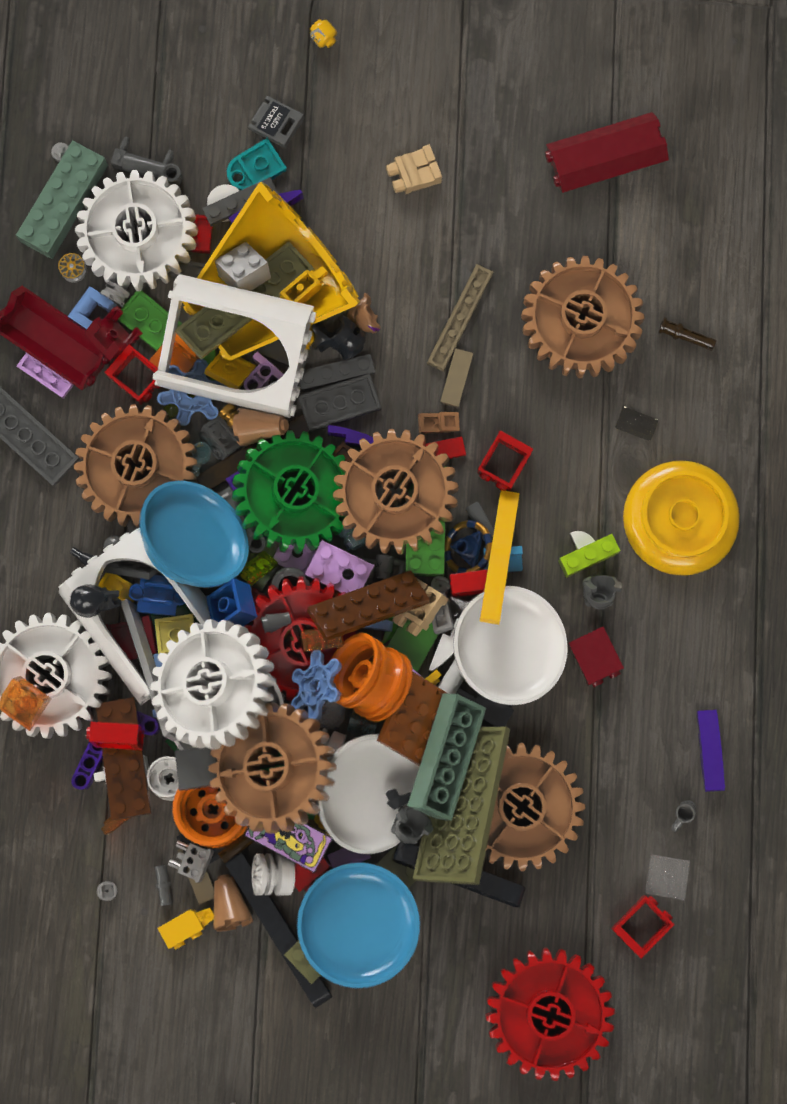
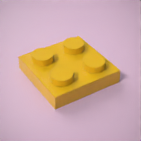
(229, 373)

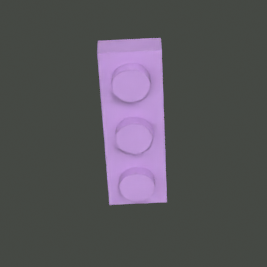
(45, 375)

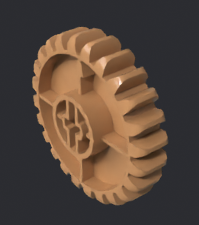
(577, 291)
(130, 441)
(403, 460)
(297, 784)
(554, 815)

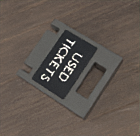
(271, 120)

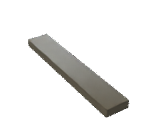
(460, 318)

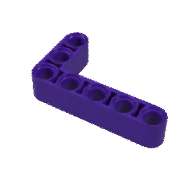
(91, 752)

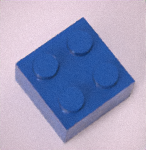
(232, 603)

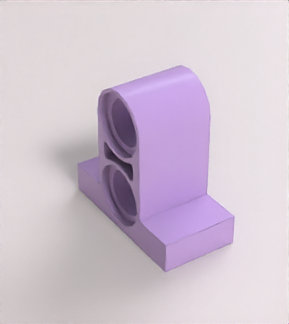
(256, 377)

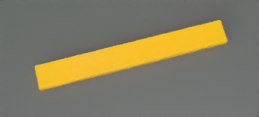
(499, 558)

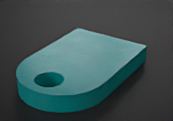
(255, 165)

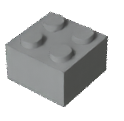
(243, 268)

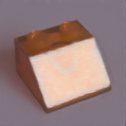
(23, 702)

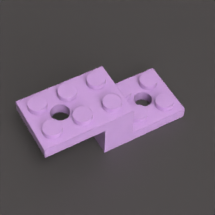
(328, 565)

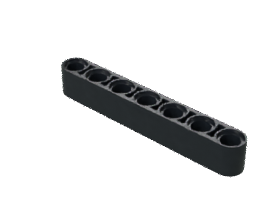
(489, 885)

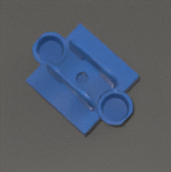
(155, 596)

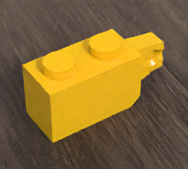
(304, 286)
(185, 926)

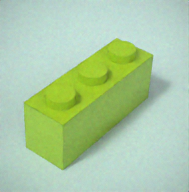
(589, 555)

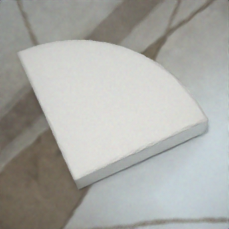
(581, 539)

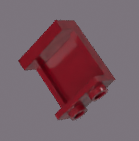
(123, 637)
(596, 656)

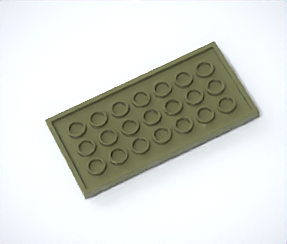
(458, 847)

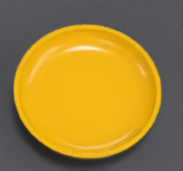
(681, 517)

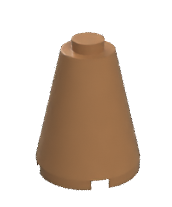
(255, 425)
(229, 905)

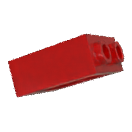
(119, 365)
(513, 444)
(468, 583)
(115, 735)
(630, 942)

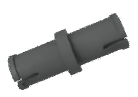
(163, 885)

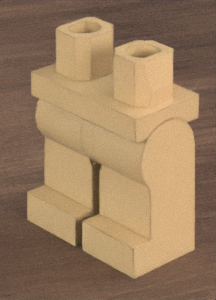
(415, 170)
(423, 615)

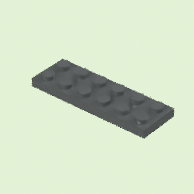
(33, 441)

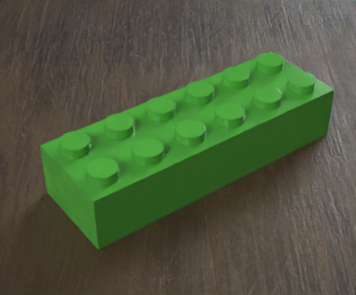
(429, 558)

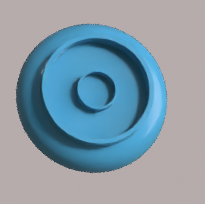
(193, 534)
(358, 925)

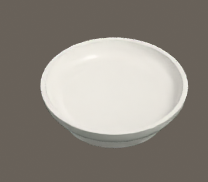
(517, 657)
(357, 802)

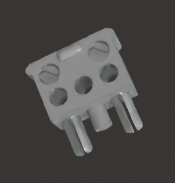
(199, 865)

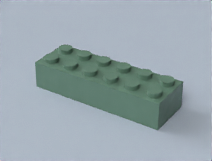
(62, 199)
(446, 756)

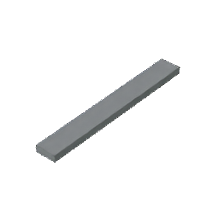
(144, 654)

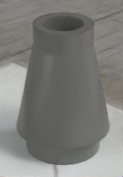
(273, 622)

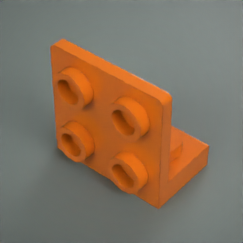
(181, 356)

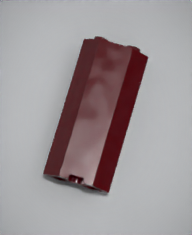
(607, 152)
(51, 338)

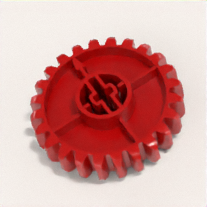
(296, 602)
(577, 1034)

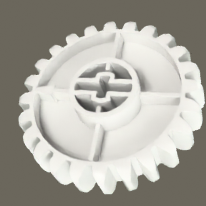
(116, 209)
(81, 668)
(211, 704)

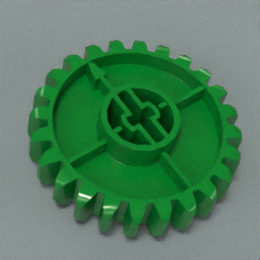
(269, 513)

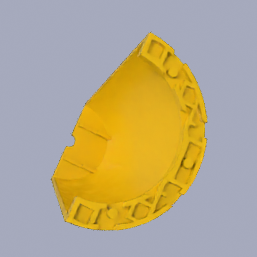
(266, 226)

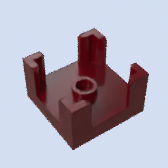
(110, 335)

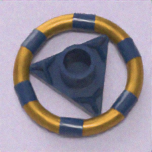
(468, 546)

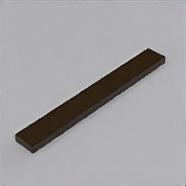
(219, 472)

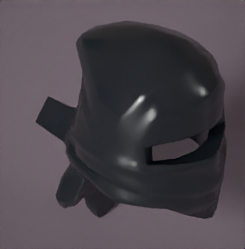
(344, 339)
(91, 600)

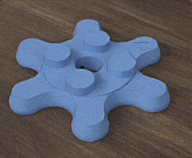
(186, 404)
(308, 680)

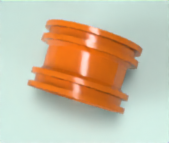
(372, 677)
(191, 825)

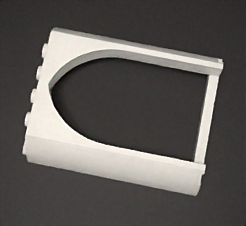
(285, 318)
(132, 549)

